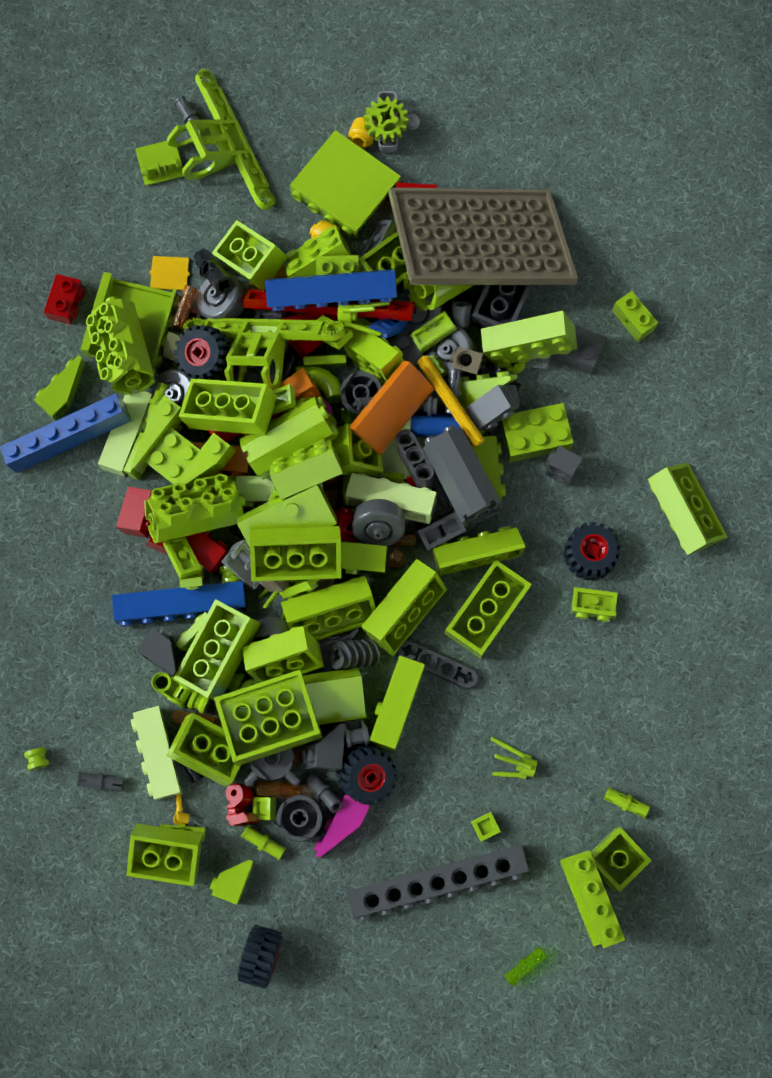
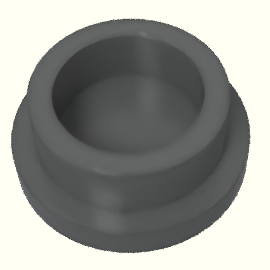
(431, 405)

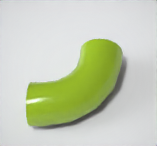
(325, 382)

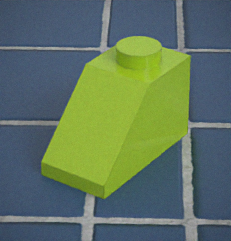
(232, 882)

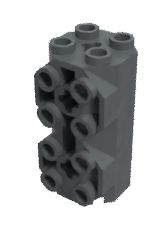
(462, 475)

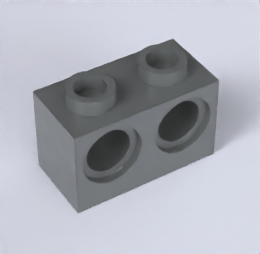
(562, 465)
(440, 529)

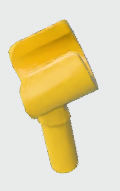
(180, 817)

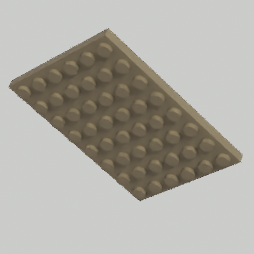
(481, 237)

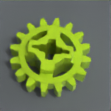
(390, 127)

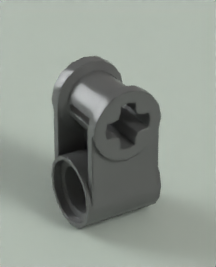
(461, 312)
(355, 733)

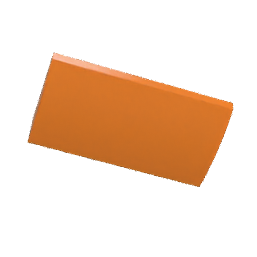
(392, 407)

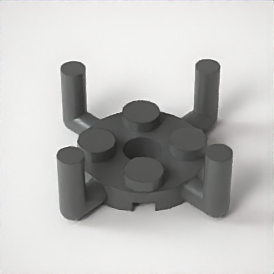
(281, 768)

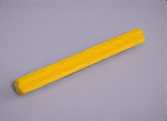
(450, 401)

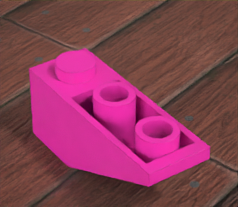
(345, 823)

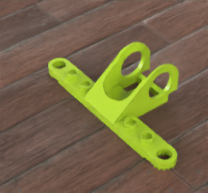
(228, 138)
(266, 333)

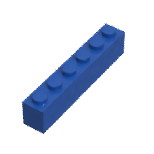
(330, 288)
(65, 433)
(175, 603)

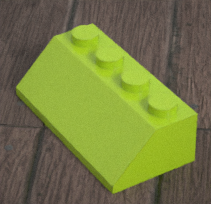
(687, 508)
(478, 551)
(331, 609)

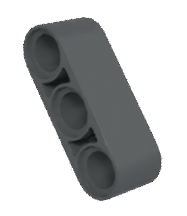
(414, 451)

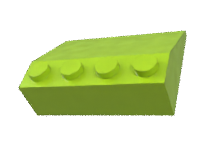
(268, 718)

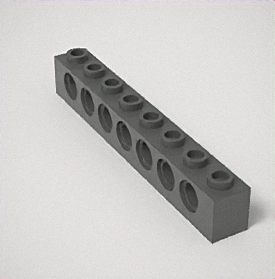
(513, 855)

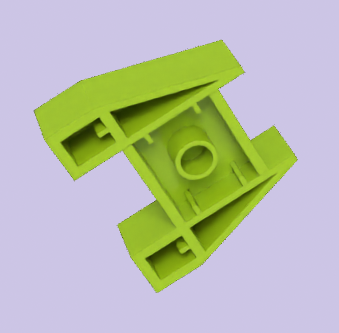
(174, 454)

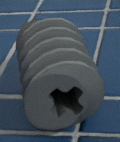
(354, 654)

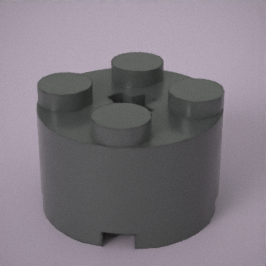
(292, 808)

